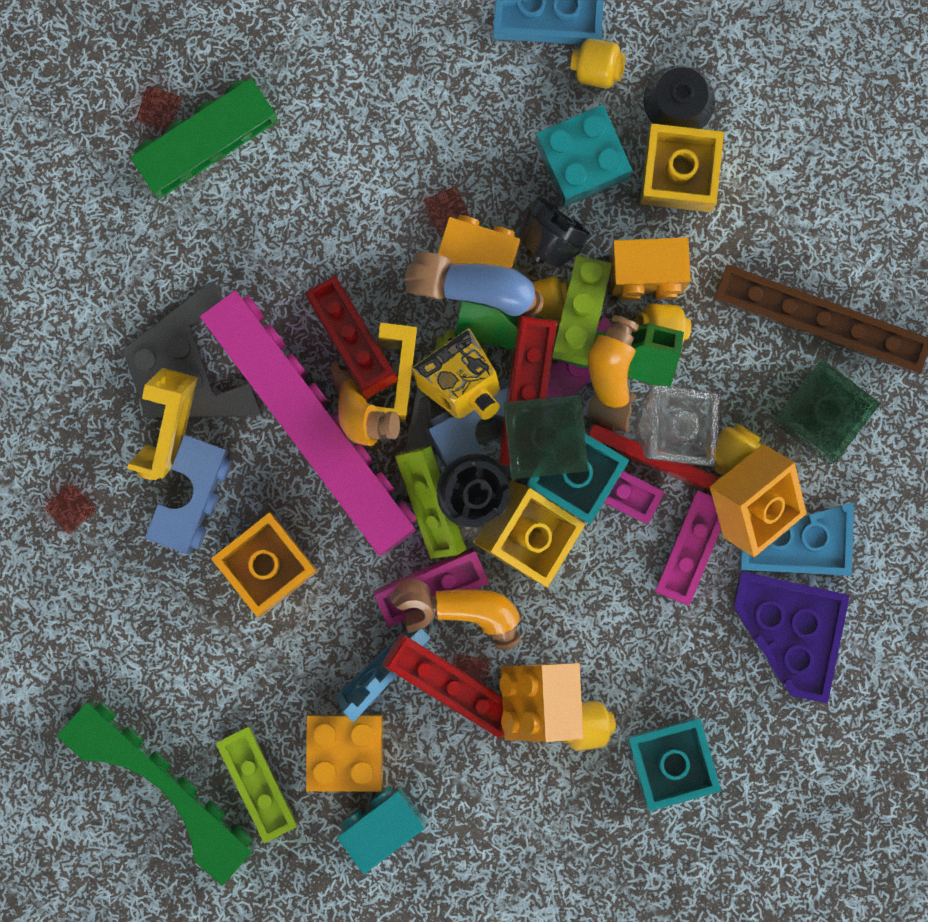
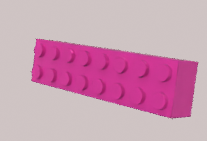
(308, 424)

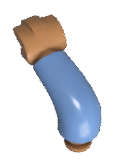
(486, 284)

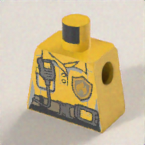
(460, 378)

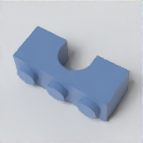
(457, 437)
(182, 526)

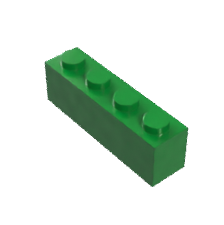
(204, 137)

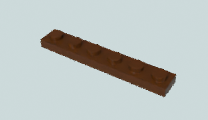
(822, 319)

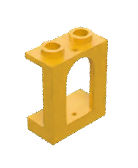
(401, 338)
(177, 393)

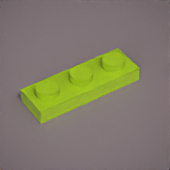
(582, 310)
(421, 482)
(257, 784)

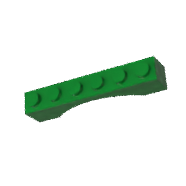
(655, 346)
(215, 843)

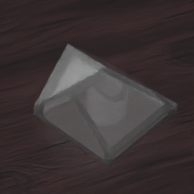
(679, 425)

